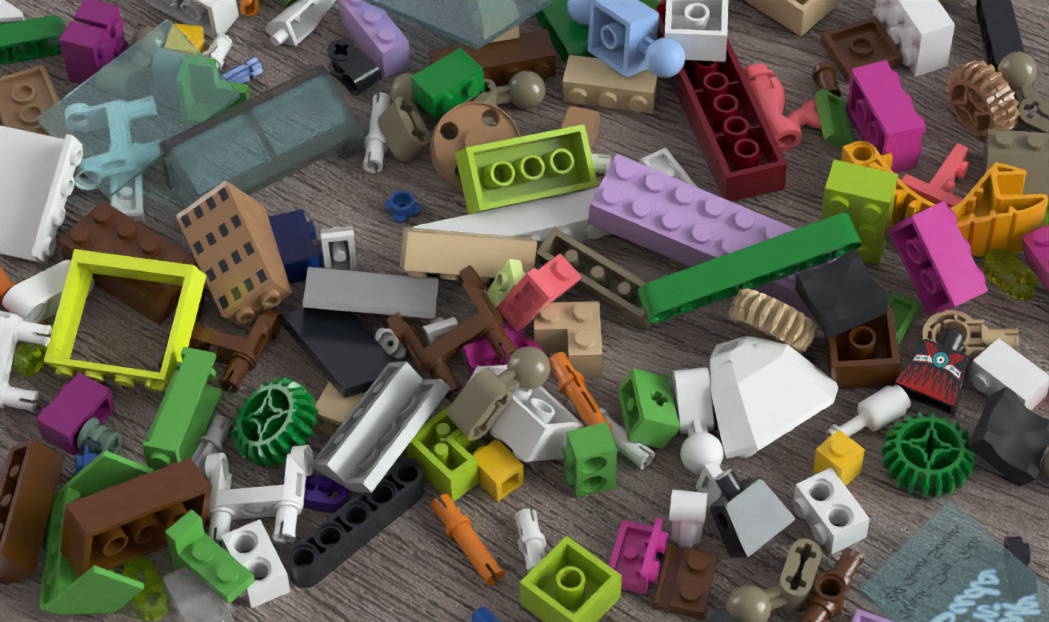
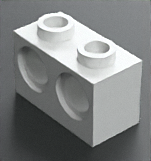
(836, 507)
(260, 561)

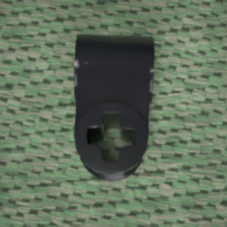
(352, 67)

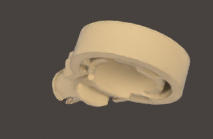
(974, 331)

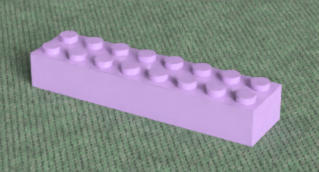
(684, 221)

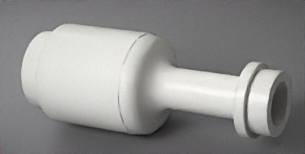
(876, 411)

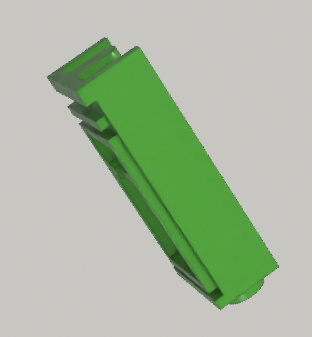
(184, 411)

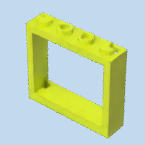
(72, 304)

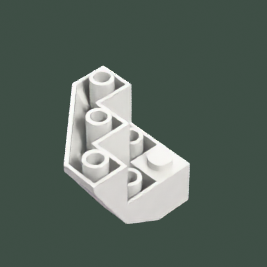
(763, 392)

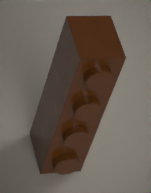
(508, 57)
(25, 505)

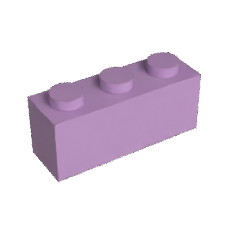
(376, 35)

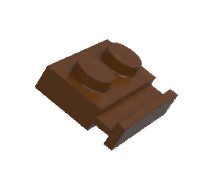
(686, 581)

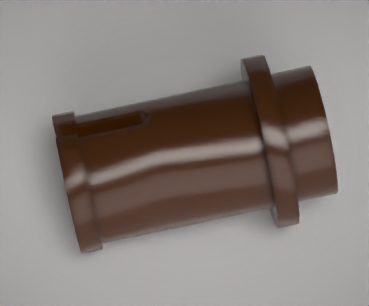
(824, 75)

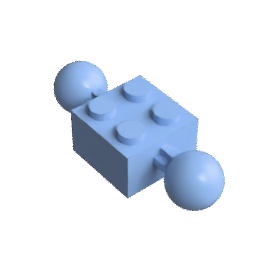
(626, 36)

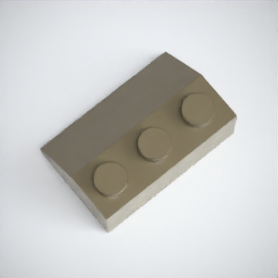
(1022, 151)

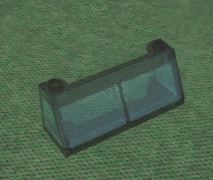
(263, 138)

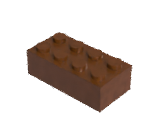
(115, 233)
(132, 516)

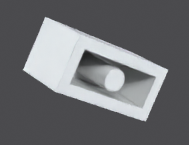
(1004, 367)

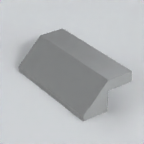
(370, 292)
(379, 427)

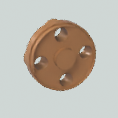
(469, 131)

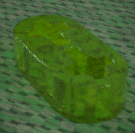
(1011, 274)
(30, 357)
(152, 586)

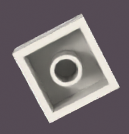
(698, 27)

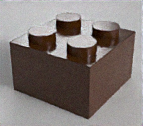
(865, 354)

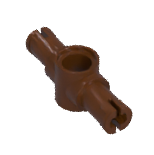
(834, 581)

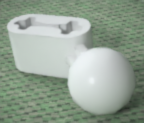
(696, 419)

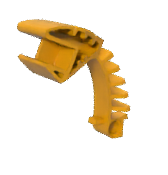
(990, 214)

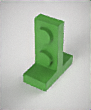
(206, 559)

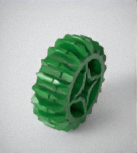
(274, 422)
(907, 460)

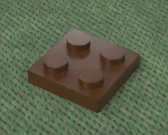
(860, 45)

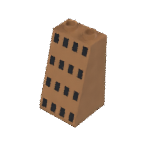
(236, 253)

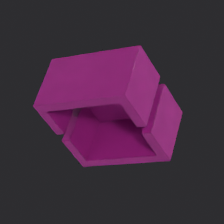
(92, 45)

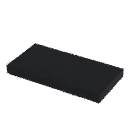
(338, 347)

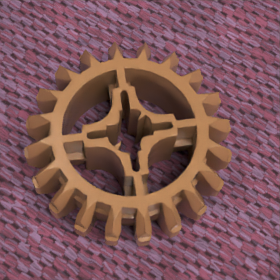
(981, 98)

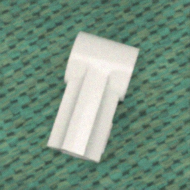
(687, 516)

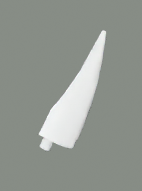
(297, 21)

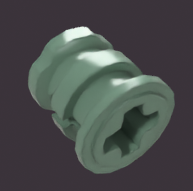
(99, 437)

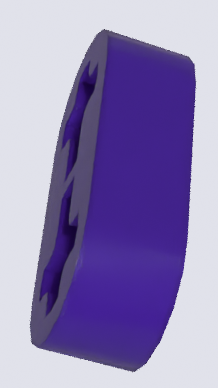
(317, 492)

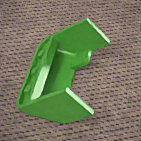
(97, 589)

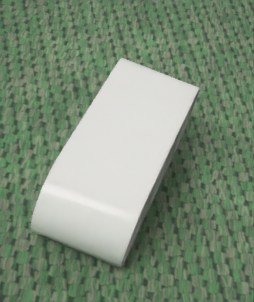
(40, 294)

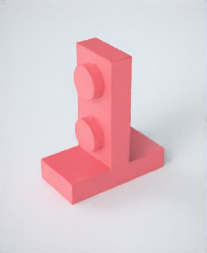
(943, 183)
(538, 291)

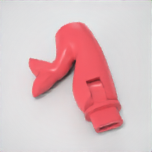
(771, 99)

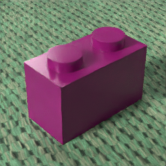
(71, 409)

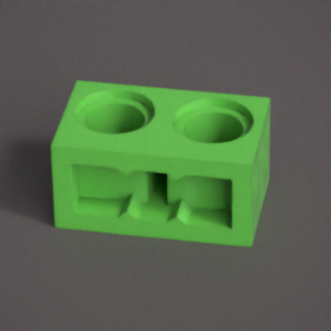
(590, 460)

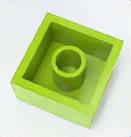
(570, 585)

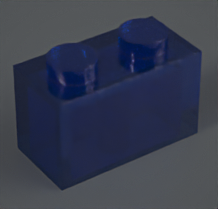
(295, 244)

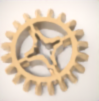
(772, 319)

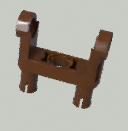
(484, 324)
(236, 352)

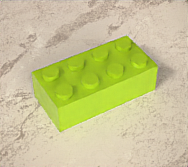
(526, 168)

